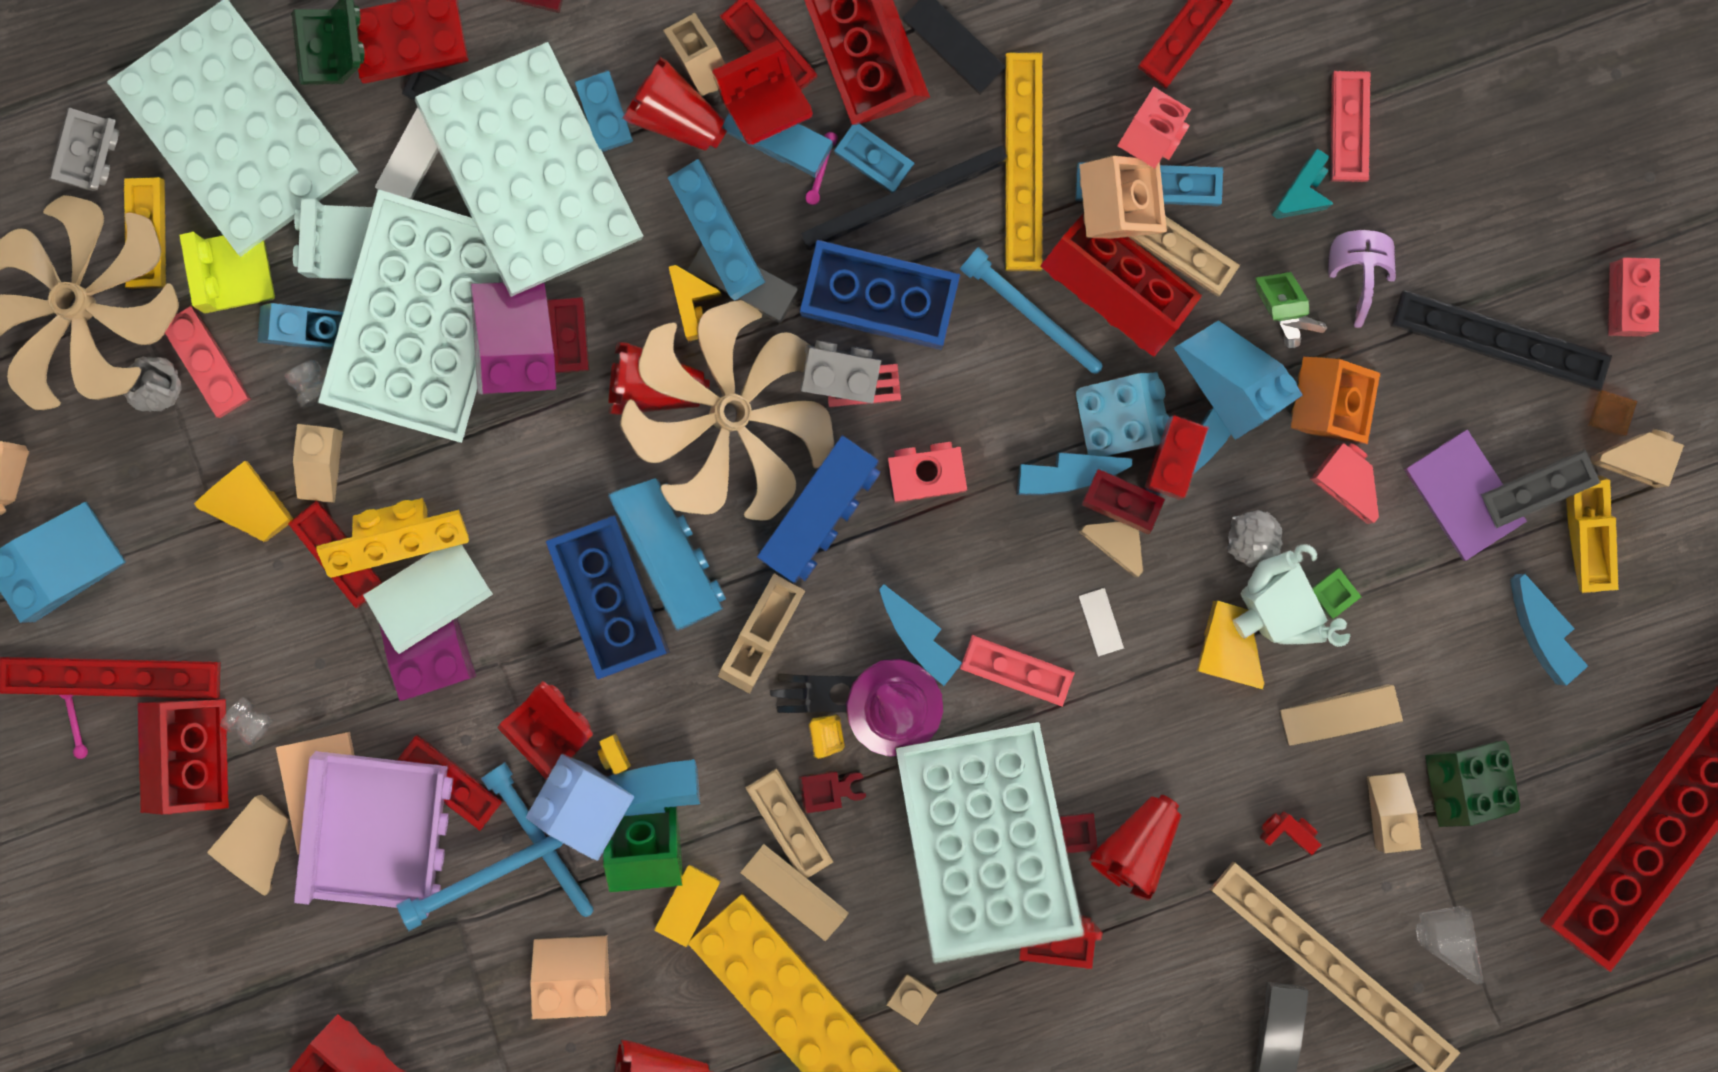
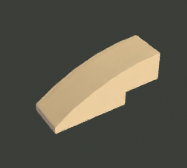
(761, 633)
(1341, 715)

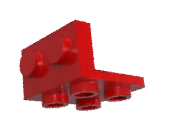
(761, 93)
(546, 728)
(1066, 952)

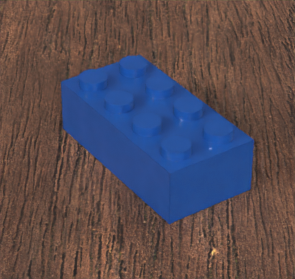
(879, 295)
(819, 509)
(607, 597)

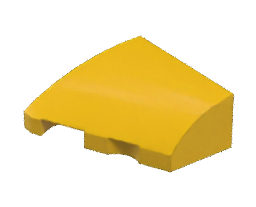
(246, 503)
(1226, 652)

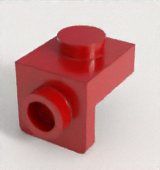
(1300, 832)

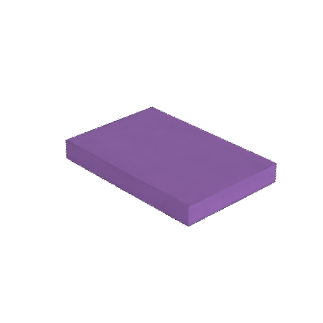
(1451, 488)

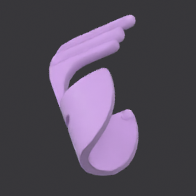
(1356, 241)

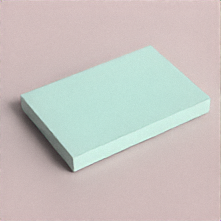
(427, 596)

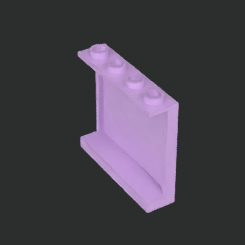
(371, 830)

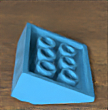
(668, 554)

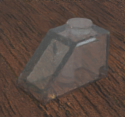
(1452, 939)

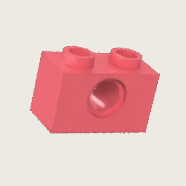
(949, 477)

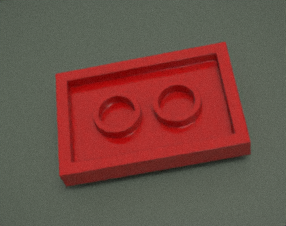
(410, 38)

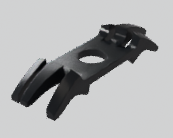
(816, 693)

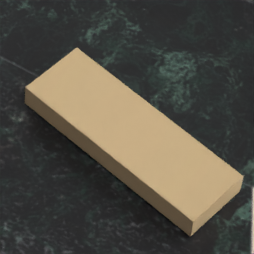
(1190, 256)
(789, 824)
(794, 892)

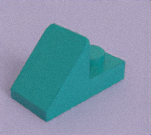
(1300, 197)

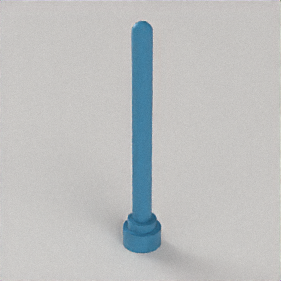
(979, 267)
(500, 782)
(415, 911)

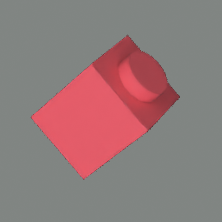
(1349, 481)

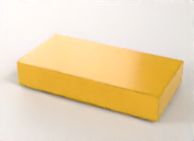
(687, 905)

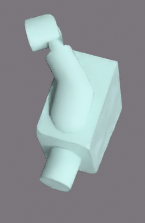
(1285, 605)

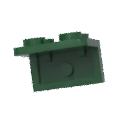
(327, 43)
(1473, 784)

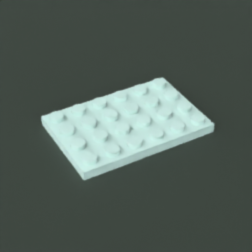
(232, 126)
(528, 168)
(409, 320)
(988, 842)

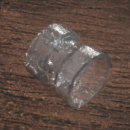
(307, 383)
(249, 725)

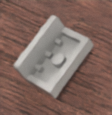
(83, 150)
(840, 373)

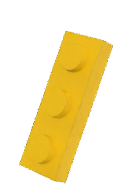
(147, 199)

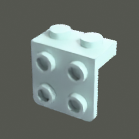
(329, 239)

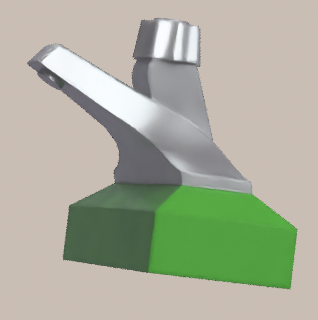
(1287, 305)

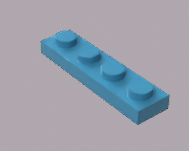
(1183, 185)
(716, 229)

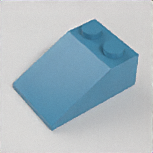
(1237, 377)
(56, 563)

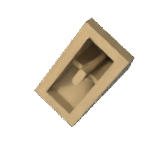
(1117, 542)

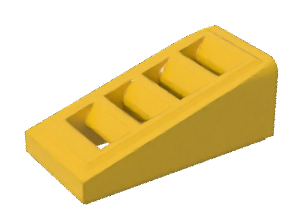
(826, 735)

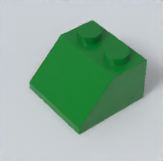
(644, 852)

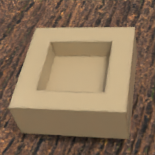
(912, 998)

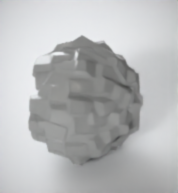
(156, 385)
(1254, 537)

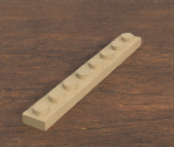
(1334, 970)

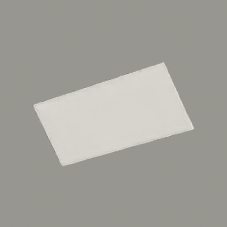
(1101, 622)

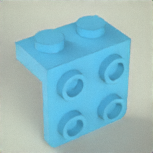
(1123, 414)

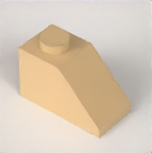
(696, 52)
(1645, 458)
(316, 462)
(1393, 813)

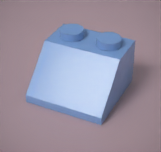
(579, 806)

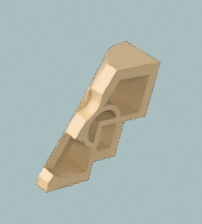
(253, 844)

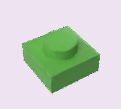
(1335, 593)

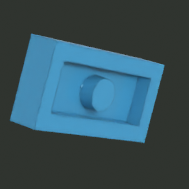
(603, 111)
(874, 157)

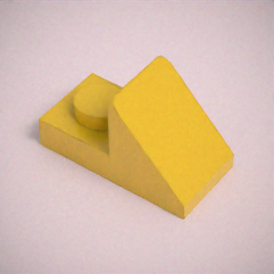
(689, 291)

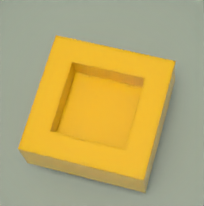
(613, 755)

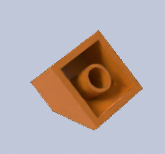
(1335, 399)

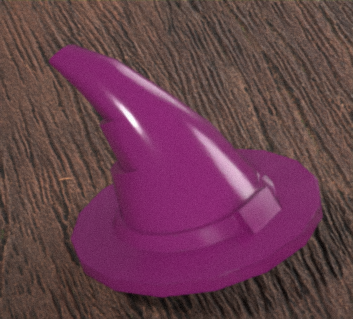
(894, 706)

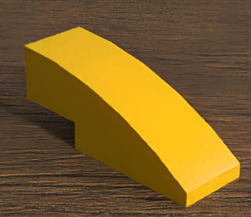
(1593, 538)

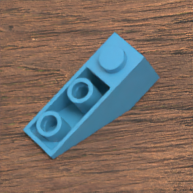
(298, 326)

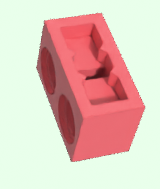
(1156, 128)
(1634, 297)

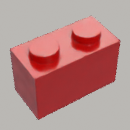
(1176, 457)

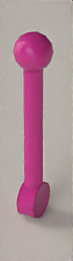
(813, 196)
(80, 750)

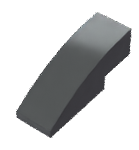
(770, 298)
(1281, 1028)

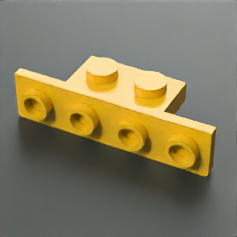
(391, 536)

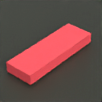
(1350, 126)
(1017, 670)

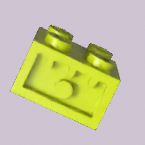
(221, 277)

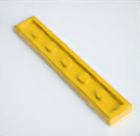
(1023, 161)

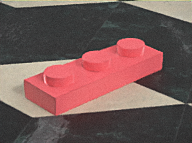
(206, 362)

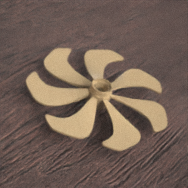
(141, 324)
(661, 440)

